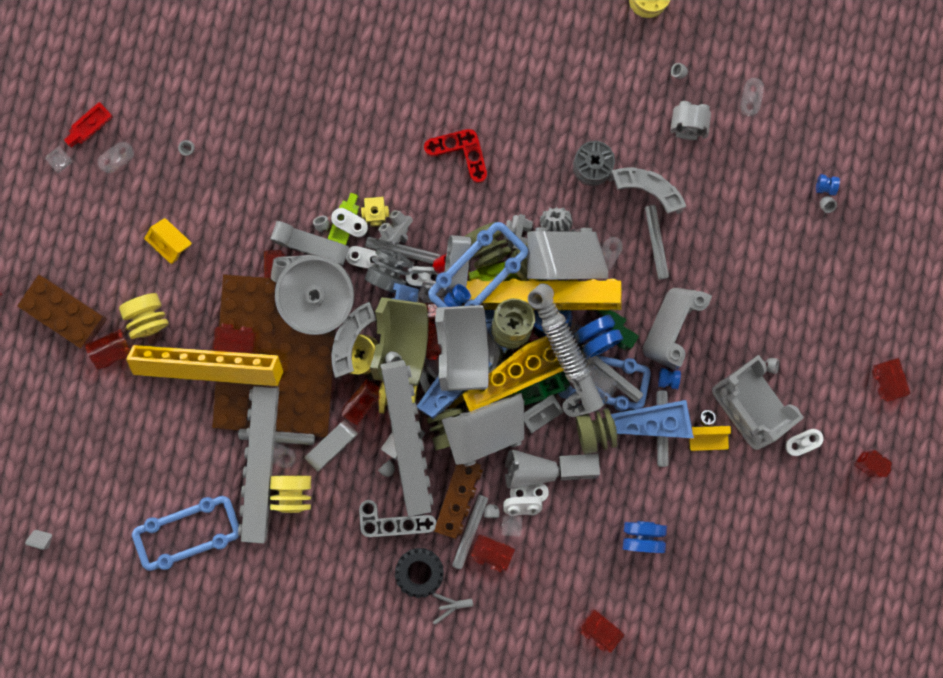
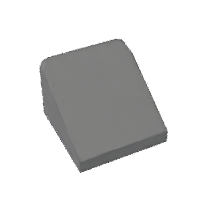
(39, 539)

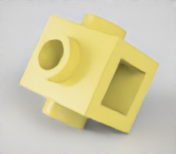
(372, 205)

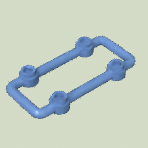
(484, 238)
(628, 366)
(154, 524)

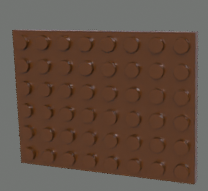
(305, 361)

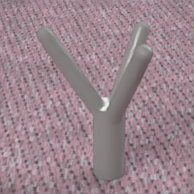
(452, 607)

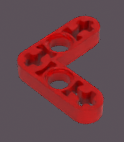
(466, 147)

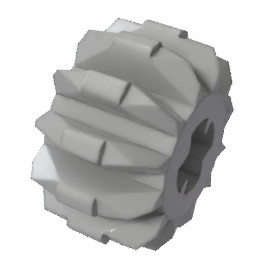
(556, 220)

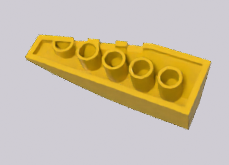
(524, 368)

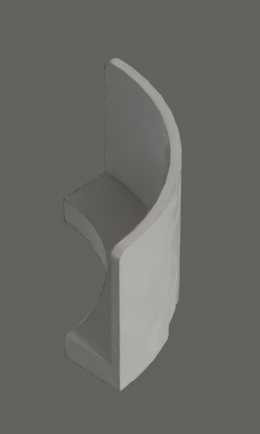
(651, 183)
(347, 336)
(463, 348)

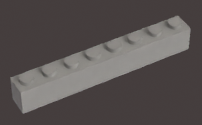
(405, 437)
(259, 463)

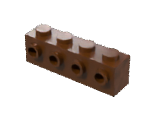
(456, 500)

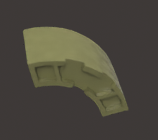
(404, 331)

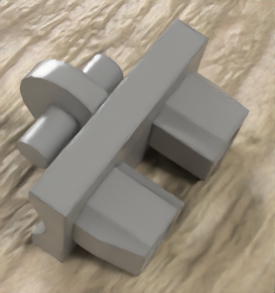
(518, 225)
(397, 230)

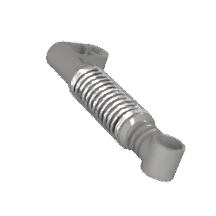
(576, 369)

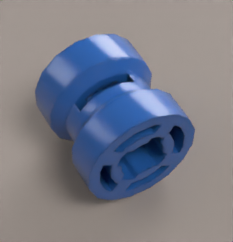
(827, 185)
(458, 296)
(669, 378)

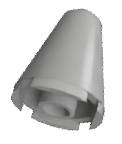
(529, 470)

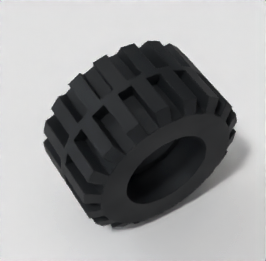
(407, 585)

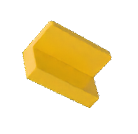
(167, 240)
(710, 438)

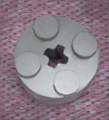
(691, 121)

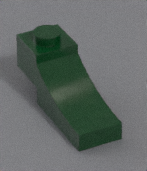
(629, 337)
(544, 388)

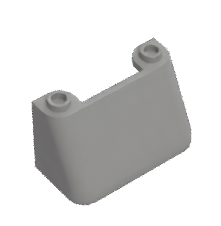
(565, 255)
(667, 324)
(754, 405)
(486, 429)

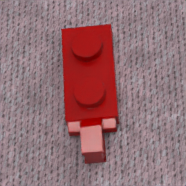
(88, 125)

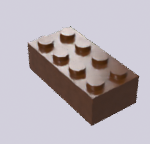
(62, 312)

